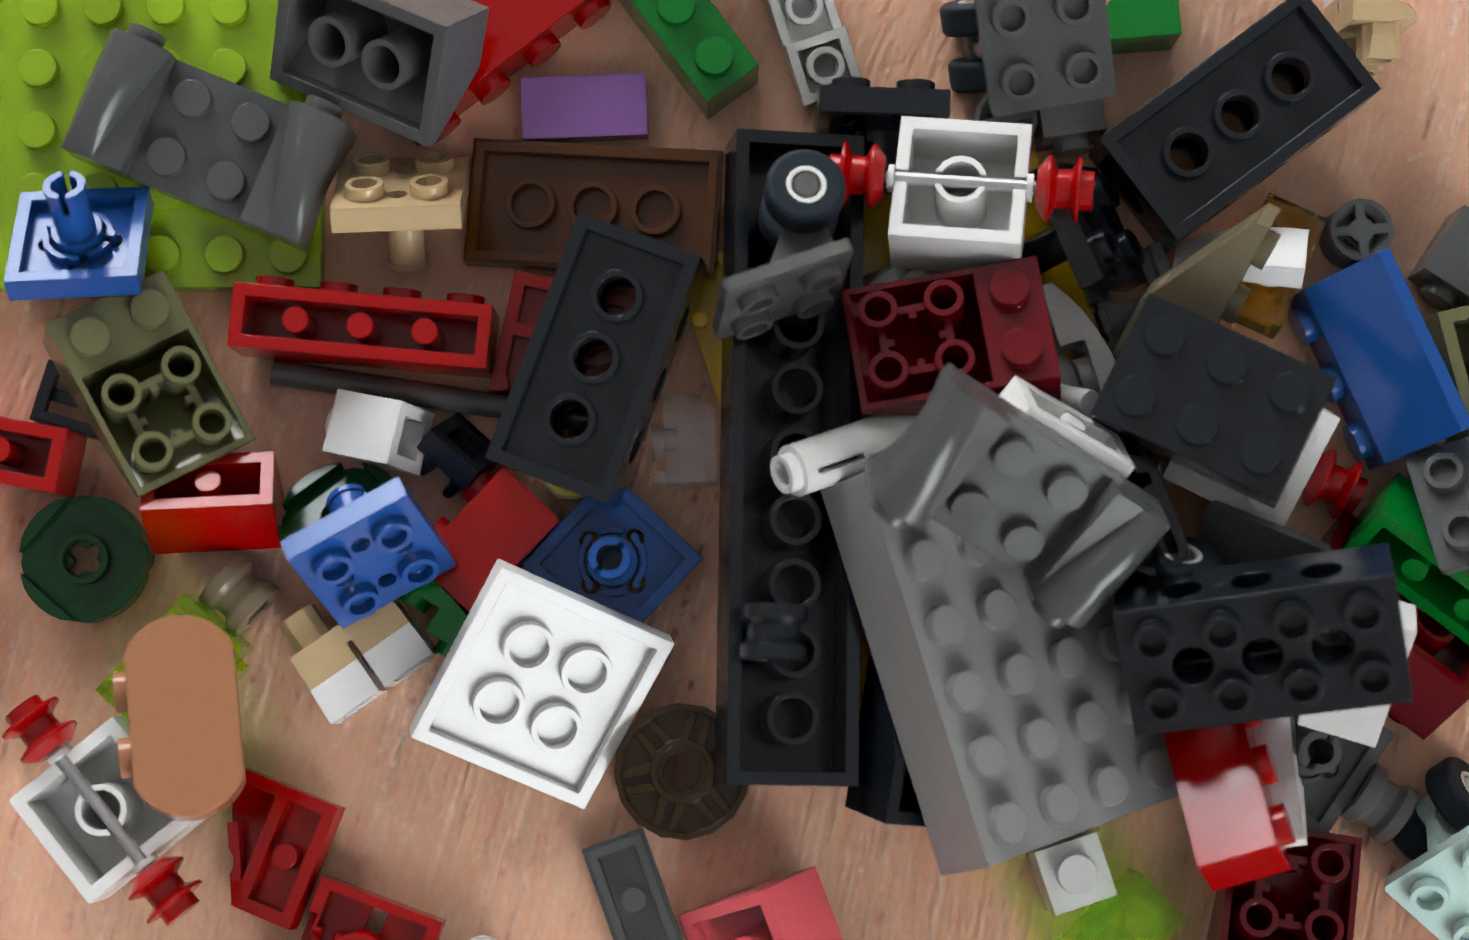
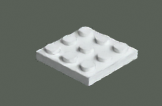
(540, 684)

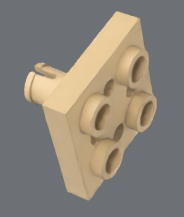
(401, 199)

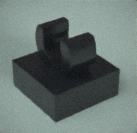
(457, 451)

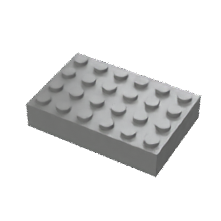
(998, 714)

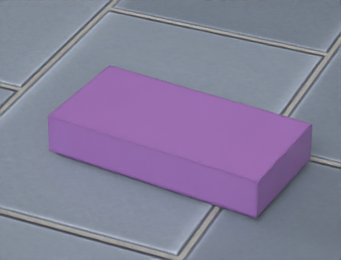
(584, 108)

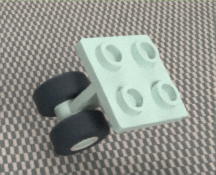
(1437, 842)

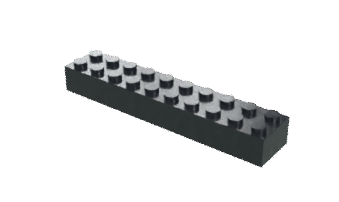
(778, 388)

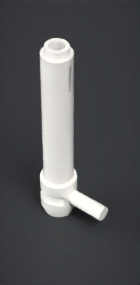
(844, 450)

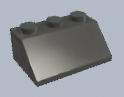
(382, 58)

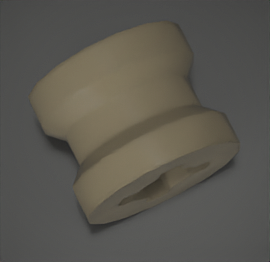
(239, 594)

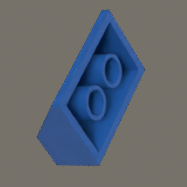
(1383, 358)

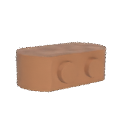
(181, 718)

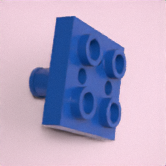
(76, 229)
(367, 550)
(612, 560)

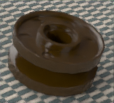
(641, 780)

